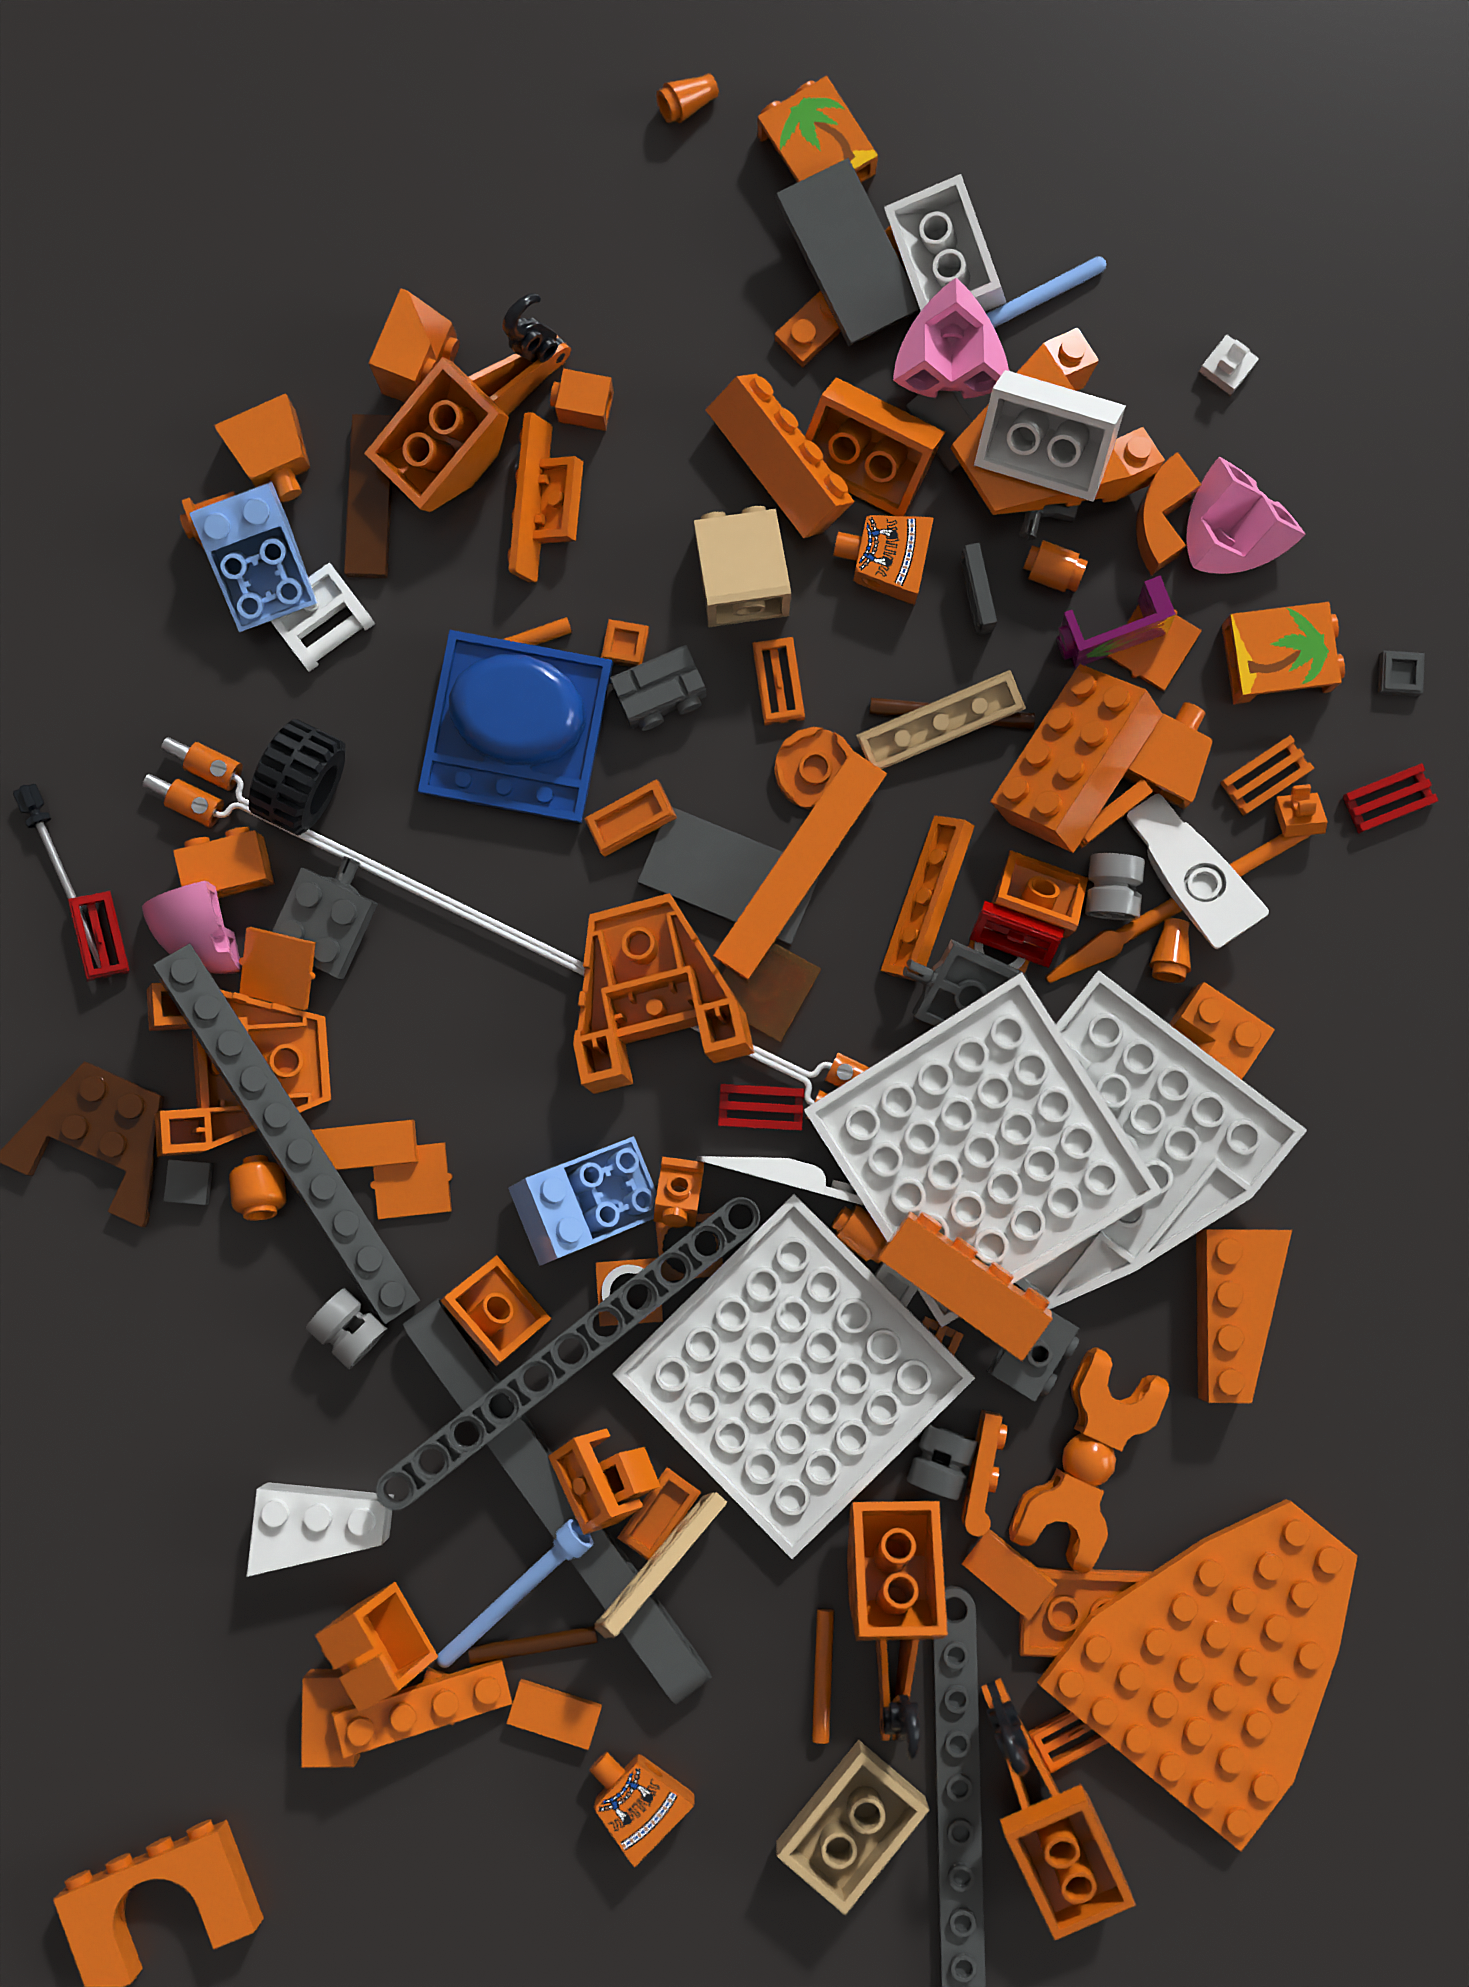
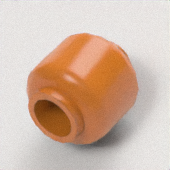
(257, 1188)

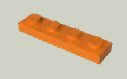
(814, 324)
(928, 894)
(423, 1708)

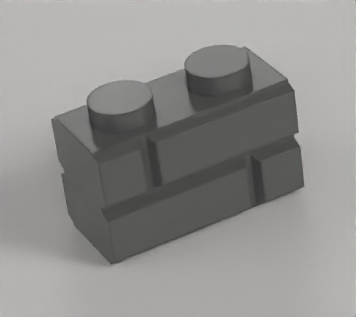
(659, 688)

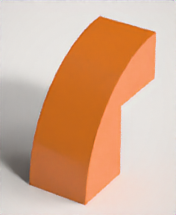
(1168, 490)

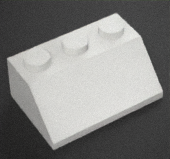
(944, 242)
(1048, 435)

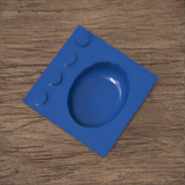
(515, 726)

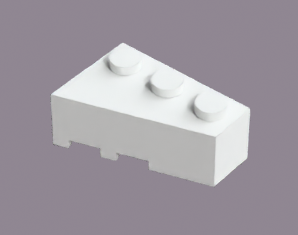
(313, 1524)

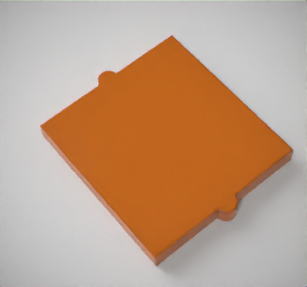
(1160, 657)
(277, 968)
(414, 1187)

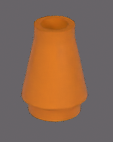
(685, 97)
(1172, 952)

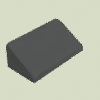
(946, 414)

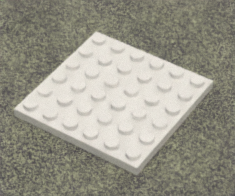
(987, 1136)
(793, 1376)

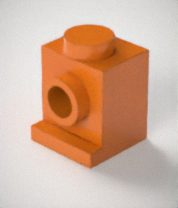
(678, 1192)

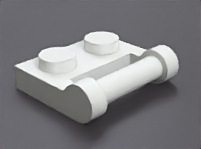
(331, 597)

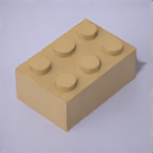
(851, 1827)

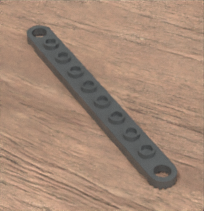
(959, 1800)

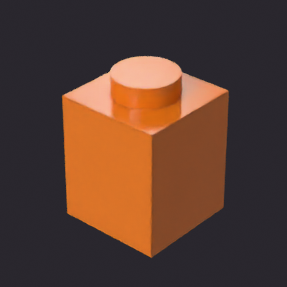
(582, 399)
(630, 1475)

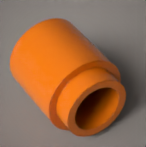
(1055, 566)
(859, 1233)

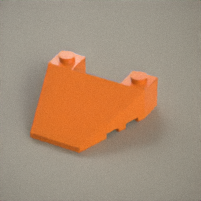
(1069, 364)
(648, 980)
(288, 1040)

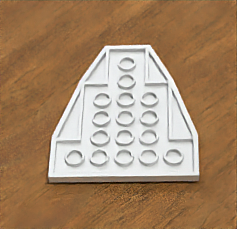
(1188, 1119)

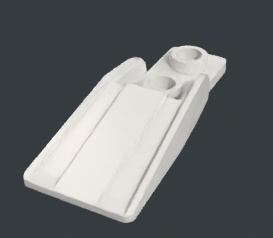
(1196, 874)
(786, 1172)

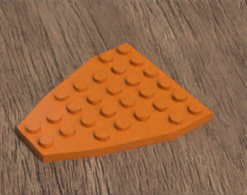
(1217, 1664)

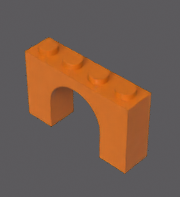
(202, 1863)

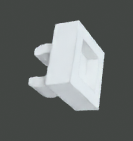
(1229, 364)

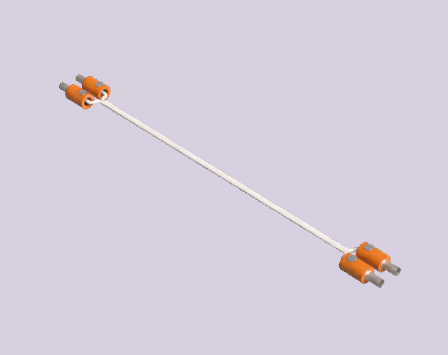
(226, 773)

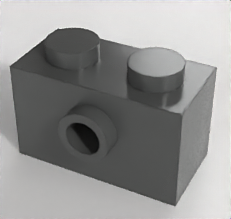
(1035, 1373)

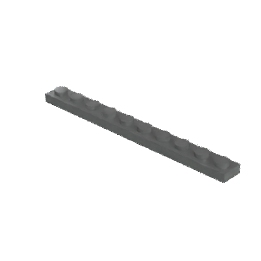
(285, 1133)

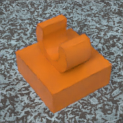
(1300, 812)

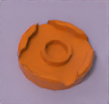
(809, 764)

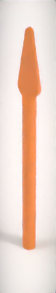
(1110, 942)

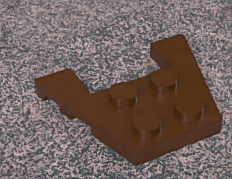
(104, 1119)

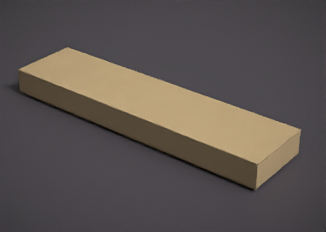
(941, 721)
(659, 1565)

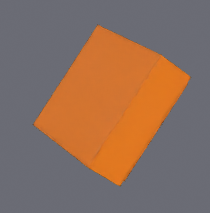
(625, 643)

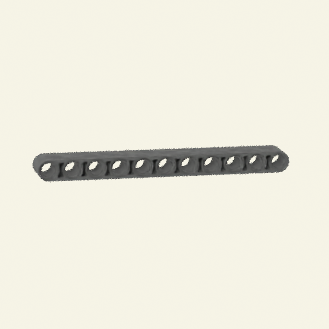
(559, 1371)
(526, 1461)

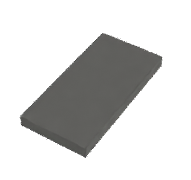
(848, 251)
(713, 869)

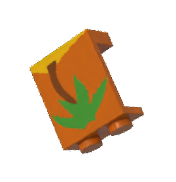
(816, 132)
(1282, 650)

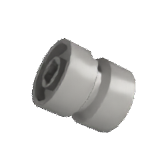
(1115, 886)
(333, 1319)

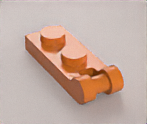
(982, 1474)

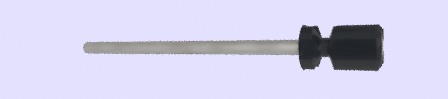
(30, 801)

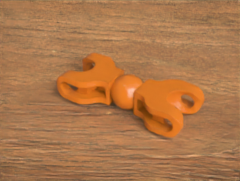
(1088, 1460)

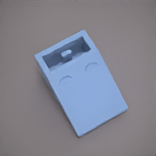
(254, 556)
(585, 1200)

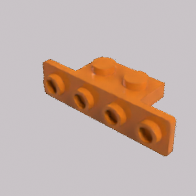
(545, 498)

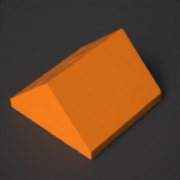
(1041, 891)
(496, 1310)

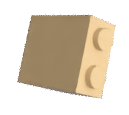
(742, 566)

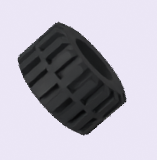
(297, 776)

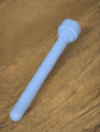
(1047, 291)
(567, 1545)

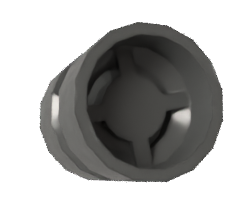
(936, 1475)

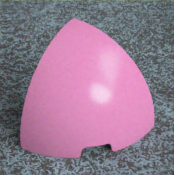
(951, 347)
(1236, 524)
(194, 918)

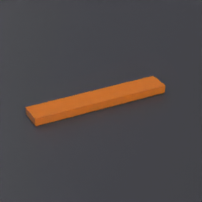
(800, 865)

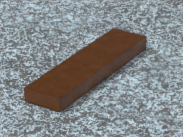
(367, 503)

